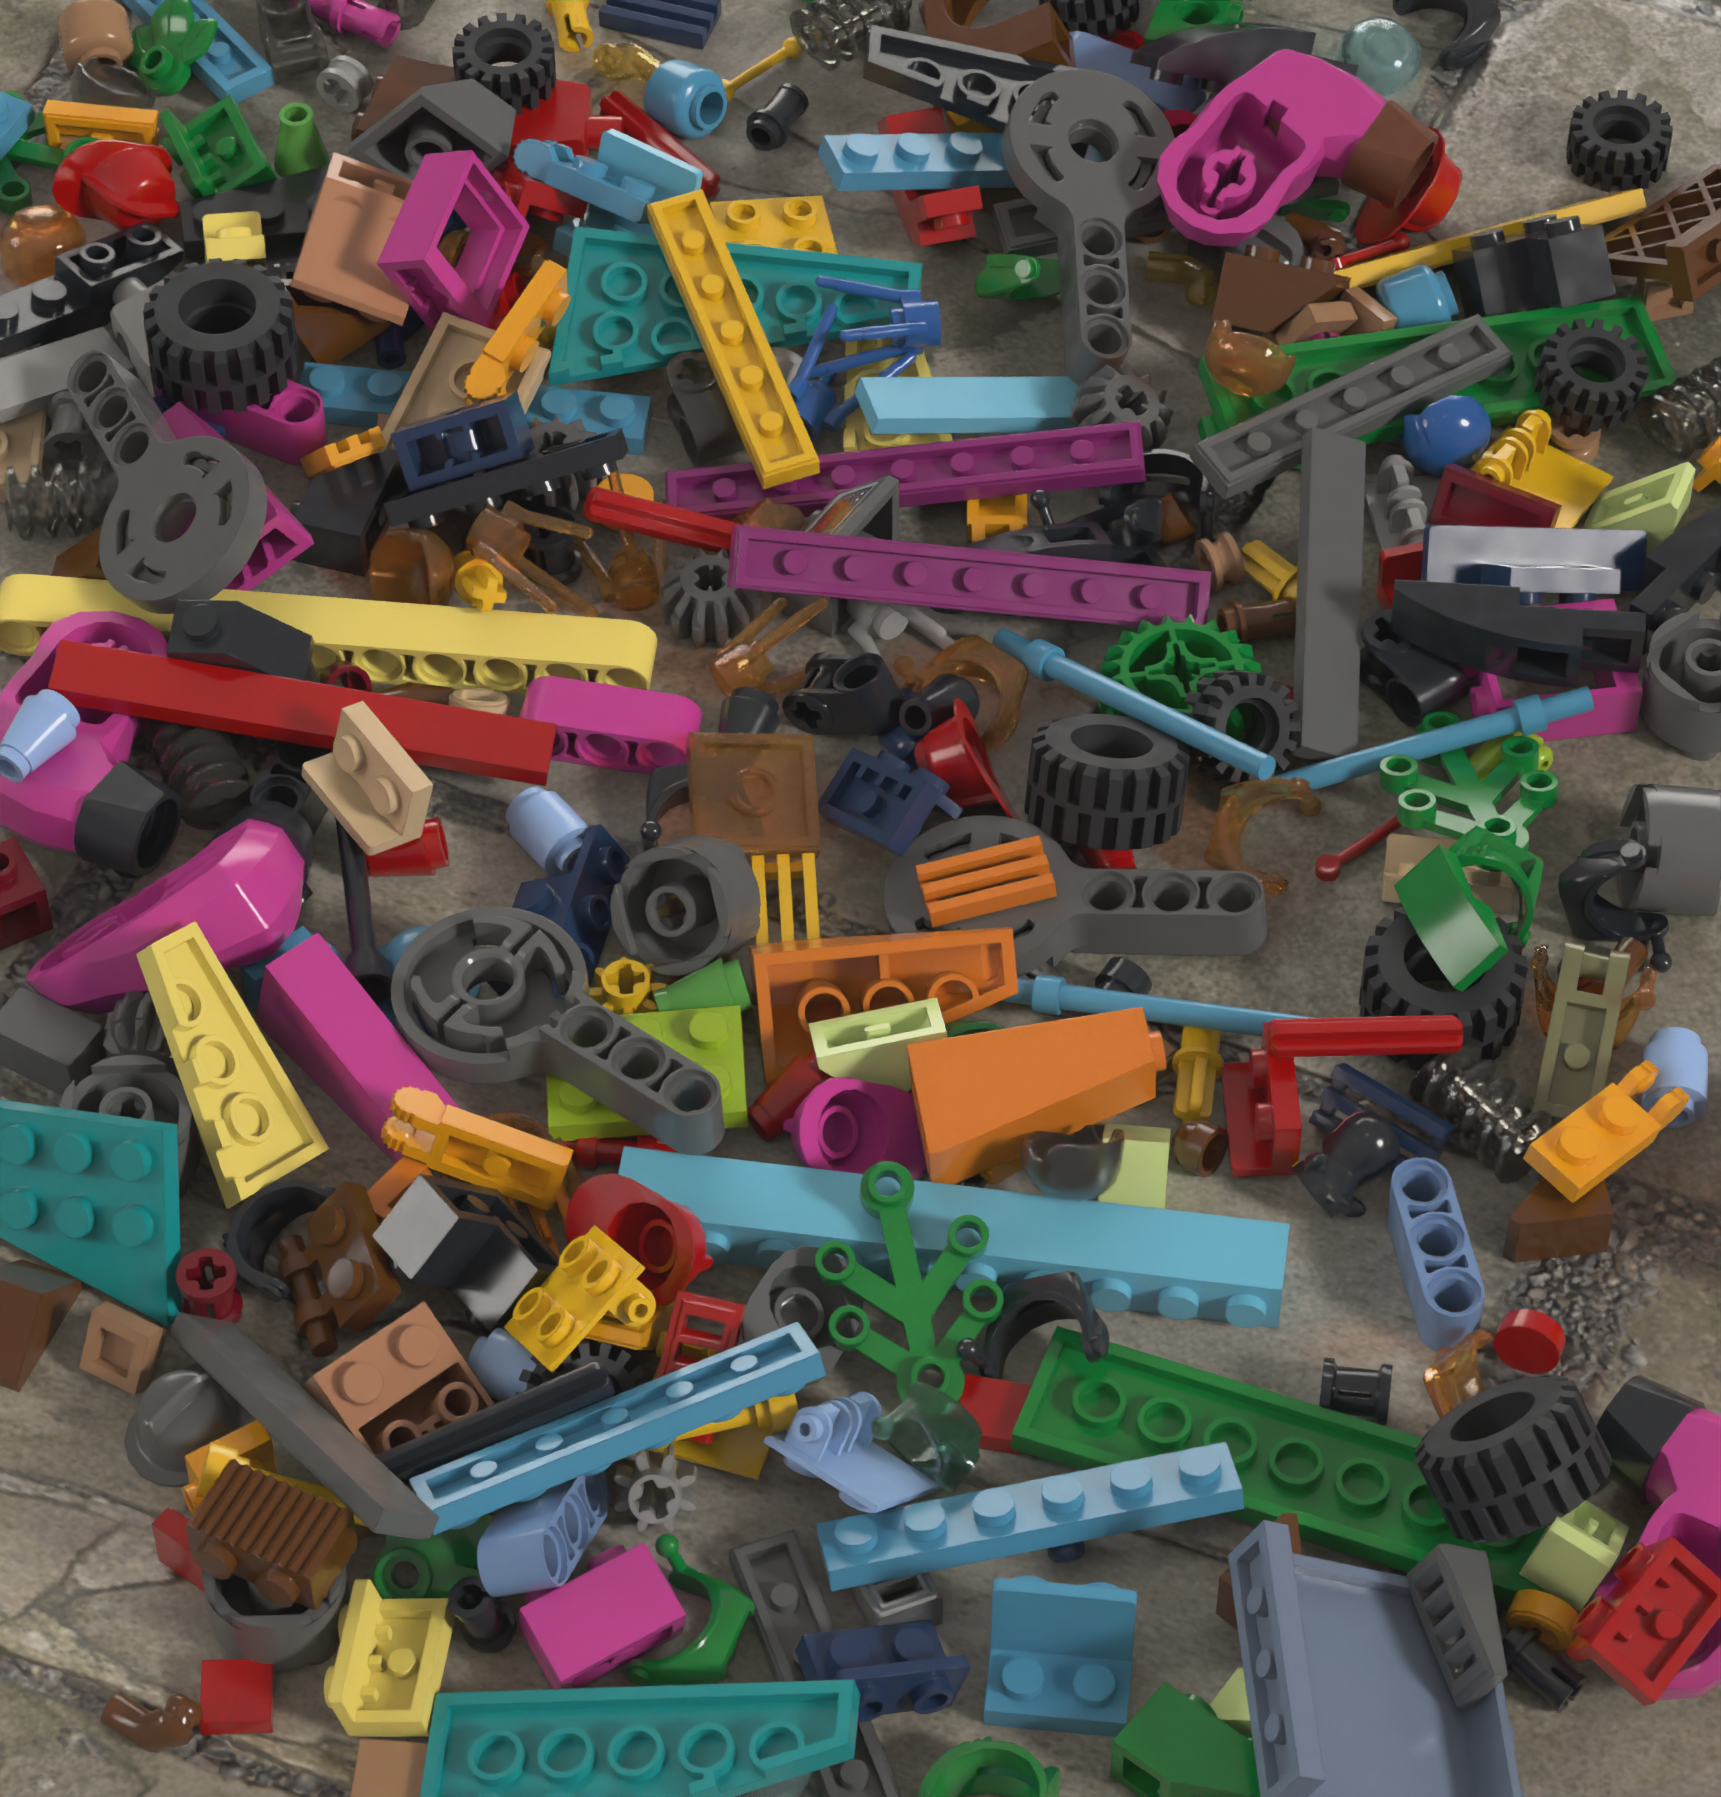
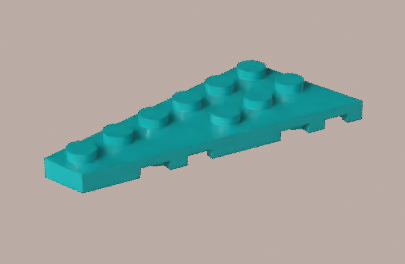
(633, 319)
(95, 1200)
(637, 1739)

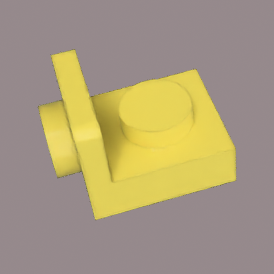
(234, 236)

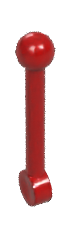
(1396, 243)
(1328, 866)

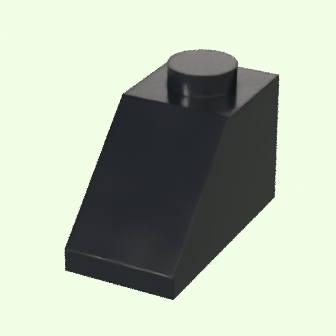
(348, 512)
(238, 638)

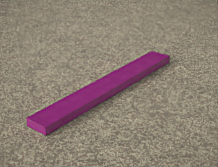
(931, 471)
(963, 578)

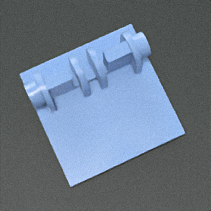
(838, 1447)

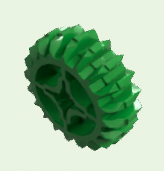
(1172, 658)

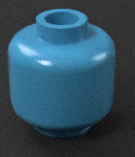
(685, 98)
(1417, 297)

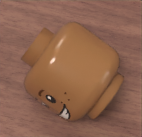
(97, 31)

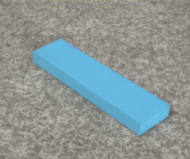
(966, 404)

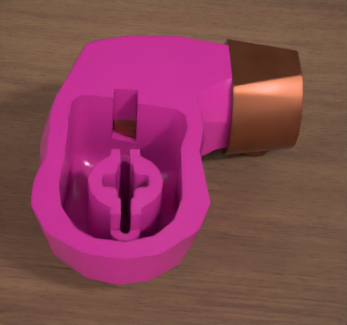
(1277, 133)

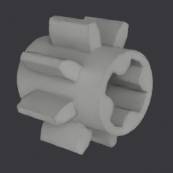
(645, 1502)

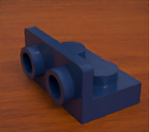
(883, 799)
(892, 1665)

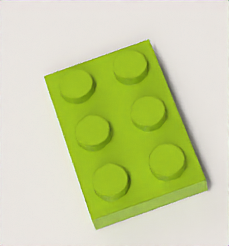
(703, 1035)

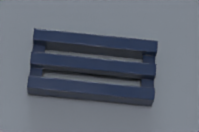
(668, 20)
(1334, 1099)

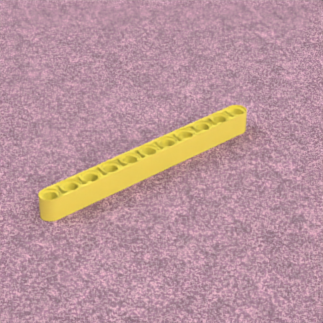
(382, 637)

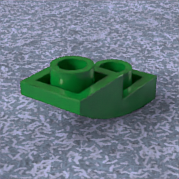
(1449, 919)

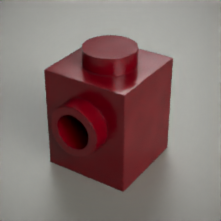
(22, 897)

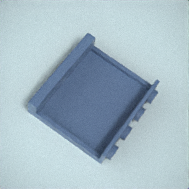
(1351, 1687)

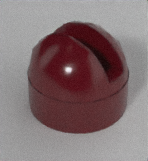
(350, 676)

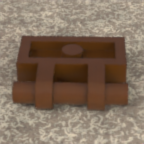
(347, 1259)

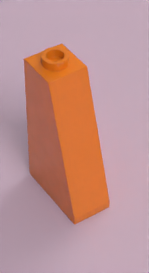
(998, 1086)

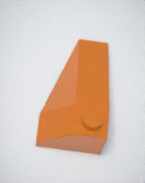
(859, 974)

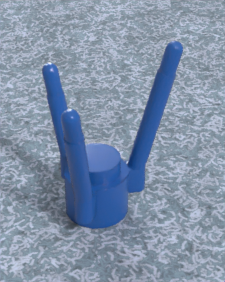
(910, 326)
(815, 398)

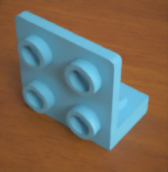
(638, 160)

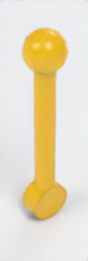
(789, 49)

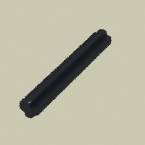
(500, 1421)

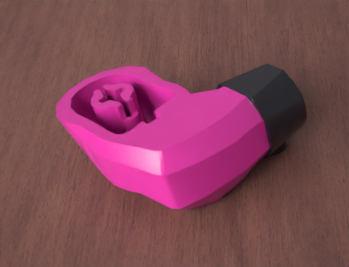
(87, 793)
(237, 889)
(1670, 1456)

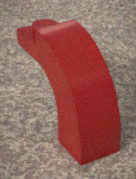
(932, 214)

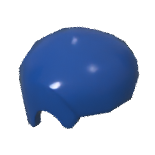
(1446, 433)

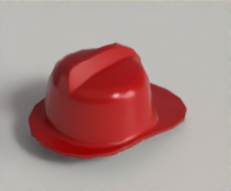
(117, 183)
(1422, 207)
(962, 760)
(647, 1226)

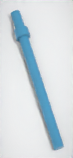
(1049, 663)
(1527, 715)
(1052, 995)

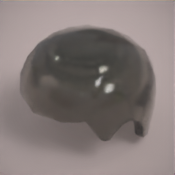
(110, 86)
(1071, 1166)

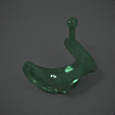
(943, 1440)

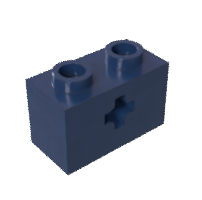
(463, 441)

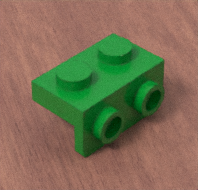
(216, 149)

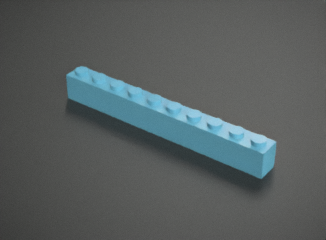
(1122, 1252)

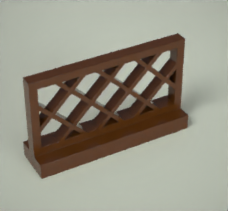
(1675, 239)

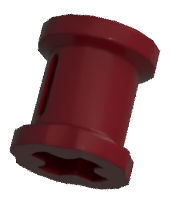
(199, 1291)

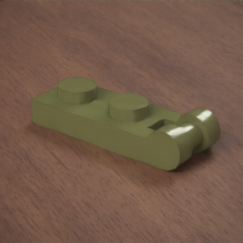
(1580, 1031)

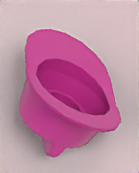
(856, 1125)

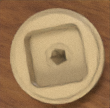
(481, 699)

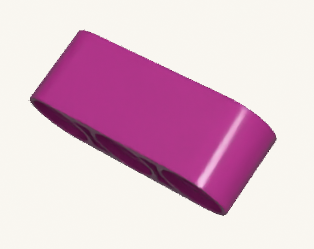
(282, 428)
(612, 723)

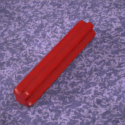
(645, 129)
(658, 520)
(1365, 1036)

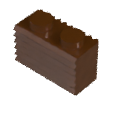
(271, 1536)

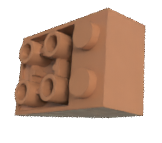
(347, 238)
(399, 1383)

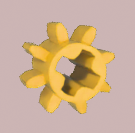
(626, 987)

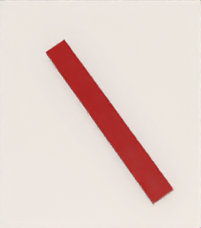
(297, 710)

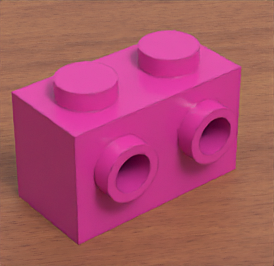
(601, 1618)

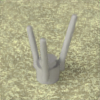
(888, 622)

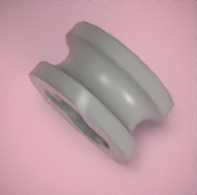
(344, 83)

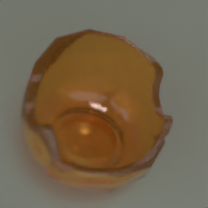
(35, 238)
(1245, 361)
(412, 568)

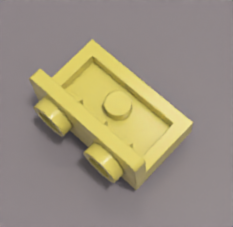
(388, 1663)

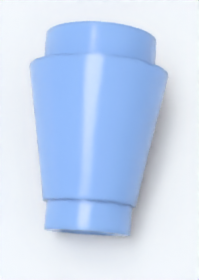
(37, 733)

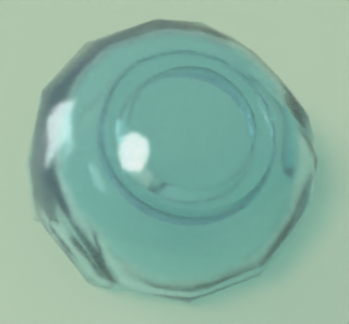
(1384, 53)

